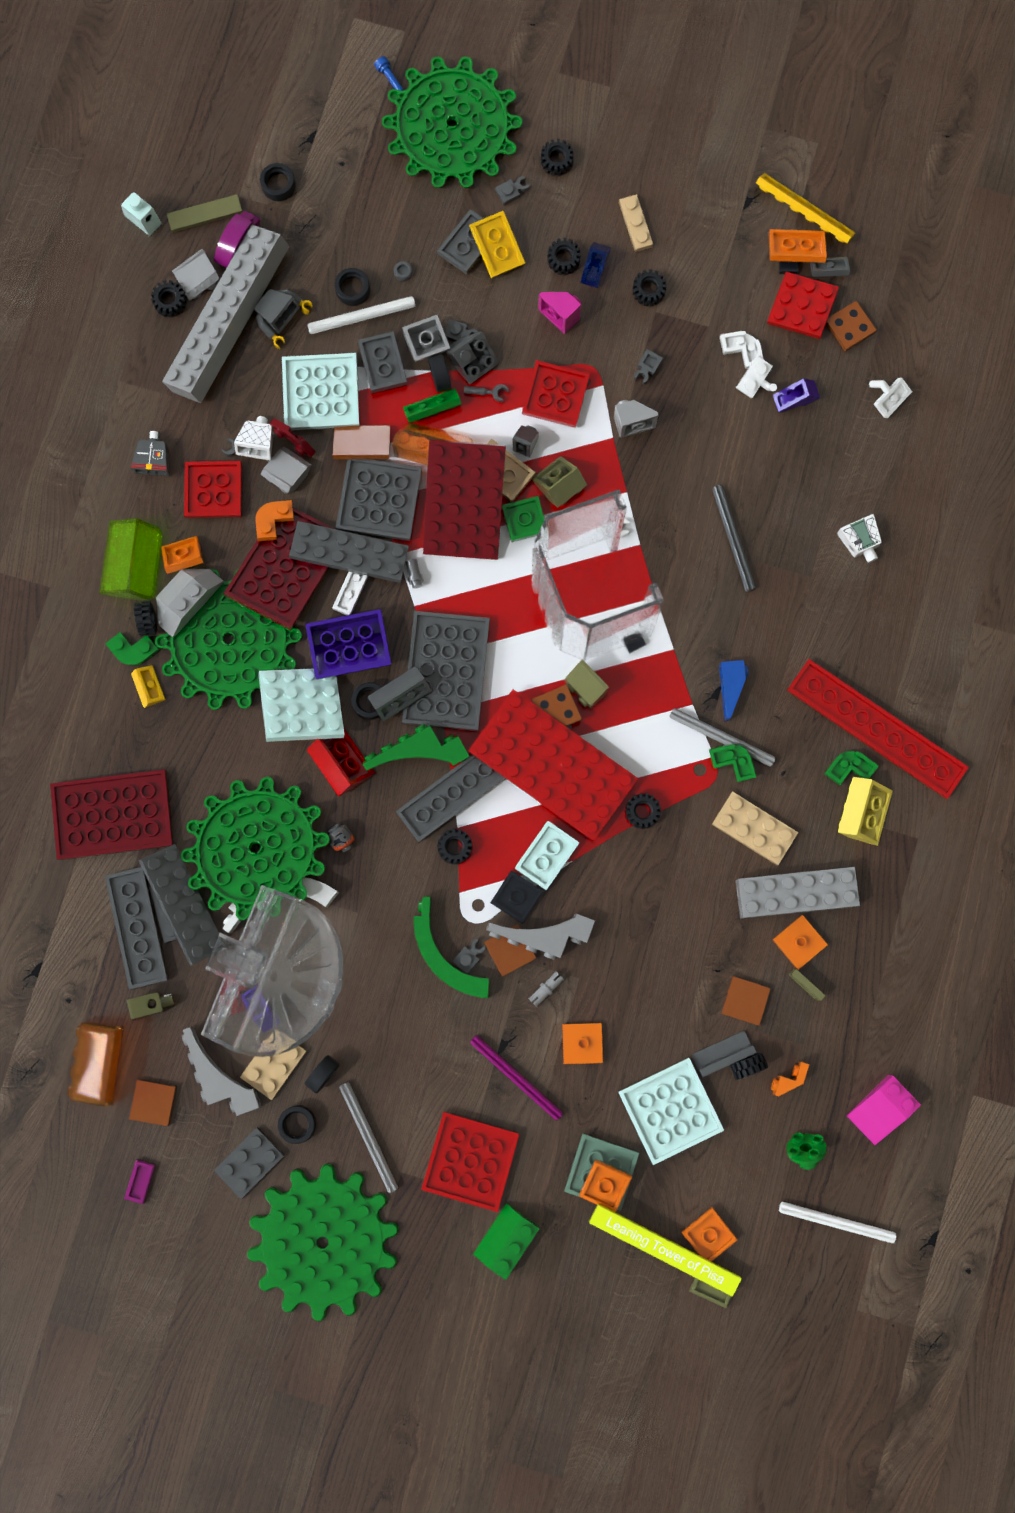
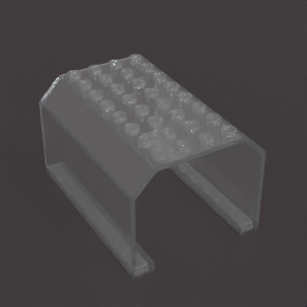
(566, 532)

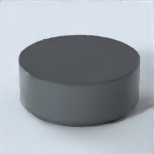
(403, 271)

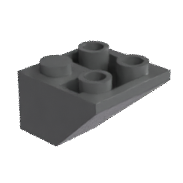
(472, 356)

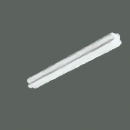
(361, 315)
(837, 1222)

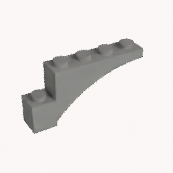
(549, 939)
(214, 1082)

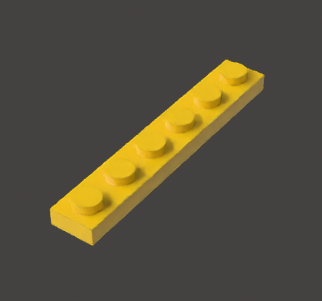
(801, 205)

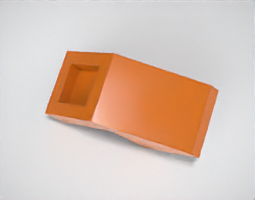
(782, 1085)

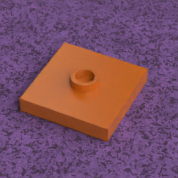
(182, 554)
(800, 942)
(582, 1043)
(605, 1185)
(709, 1235)

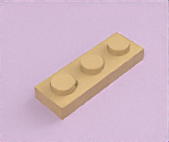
(635, 223)

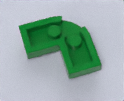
(132, 655)
(735, 755)
(850, 761)

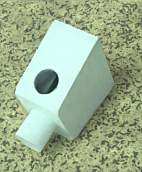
(137, 211)

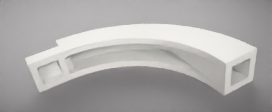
(315, 890)

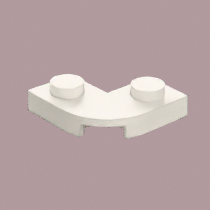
(743, 343)

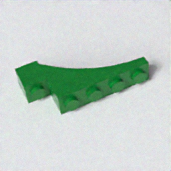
(420, 744)

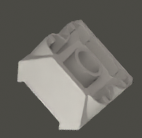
(196, 275)
(286, 470)

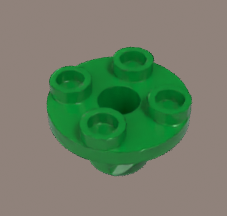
(806, 1150)

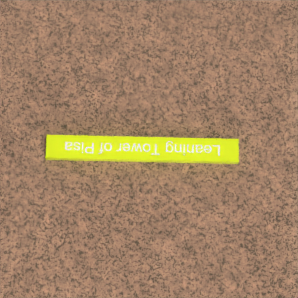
(665, 1250)

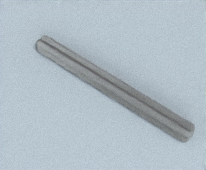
(720, 736)
(368, 1137)

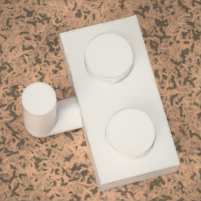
(755, 378)
(892, 395)

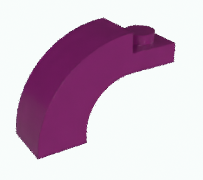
(233, 236)

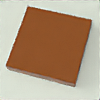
(508, 956)
(745, 1001)
(152, 1102)

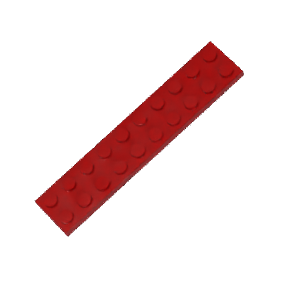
(877, 729)

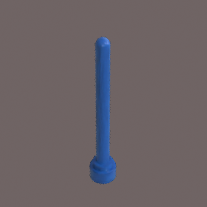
(383, 66)

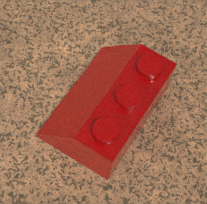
(340, 762)

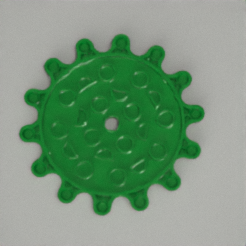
(447, 96)
(222, 667)
(251, 819)
(353, 1235)

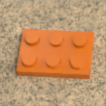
(797, 245)

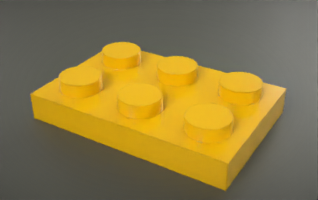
(497, 244)

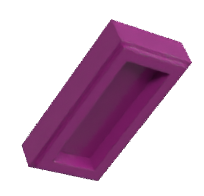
(140, 1181)

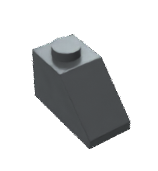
(525, 440)

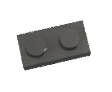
(833, 267)

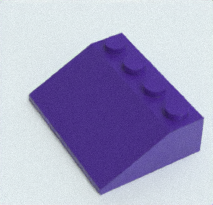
(348, 644)

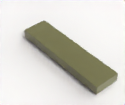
(204, 213)

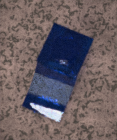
(595, 264)

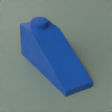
(732, 680)

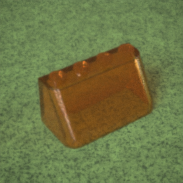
(413, 441)
(95, 1064)

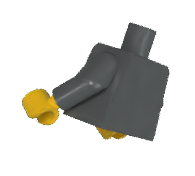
(276, 310)

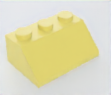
(865, 810)

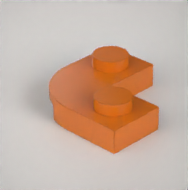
(268, 515)

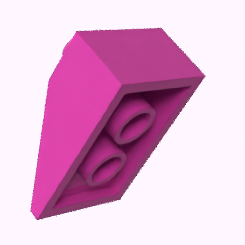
(883, 1109)

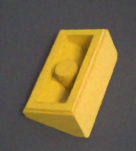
(147, 686)

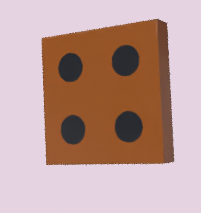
(850, 326)
(559, 705)

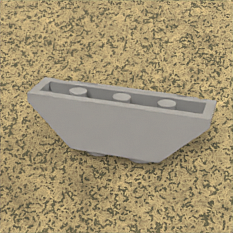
(185, 597)

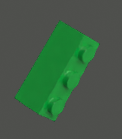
(506, 1241)

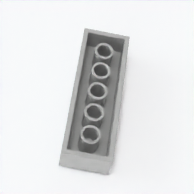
(797, 892)

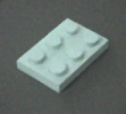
(546, 855)

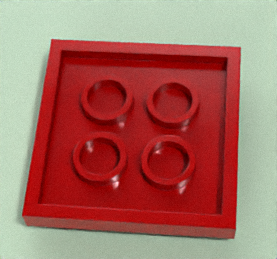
(803, 305)
(555, 394)
(213, 489)

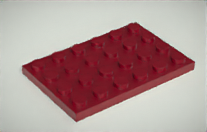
(463, 499)
(272, 581)
(111, 814)

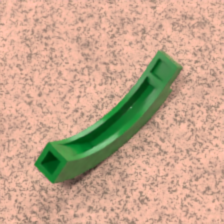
(447, 973)

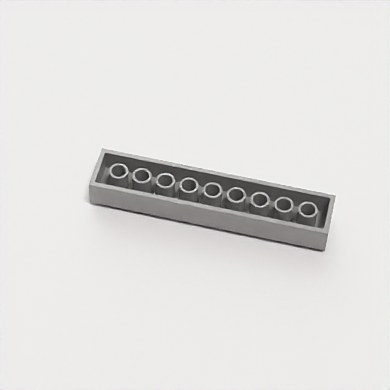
(226, 313)

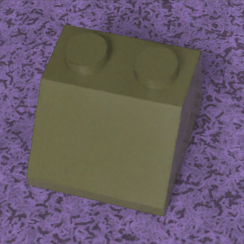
(559, 481)
(586, 684)

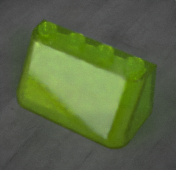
(131, 559)

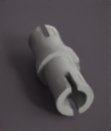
(546, 989)

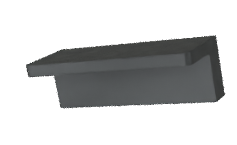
(399, 693)
(723, 1053)

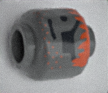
(341, 837)

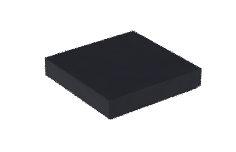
(516, 897)

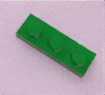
(432, 405)

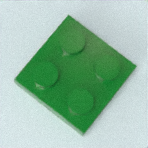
(523, 518)

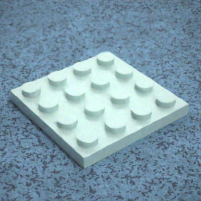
(320, 391)
(300, 705)
(671, 1111)

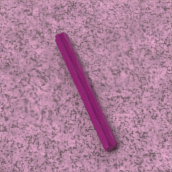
(516, 1077)

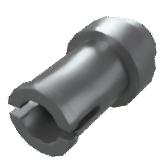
(415, 578)

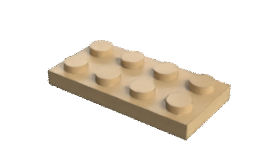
(755, 828)

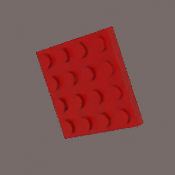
(470, 1161)

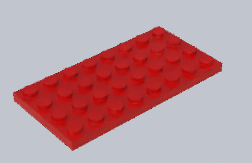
(553, 765)

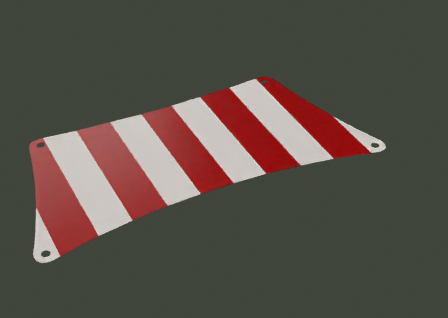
(644, 686)

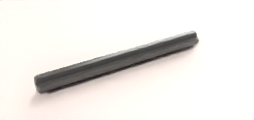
(733, 537)

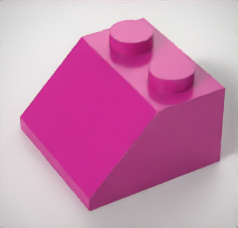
(560, 309)

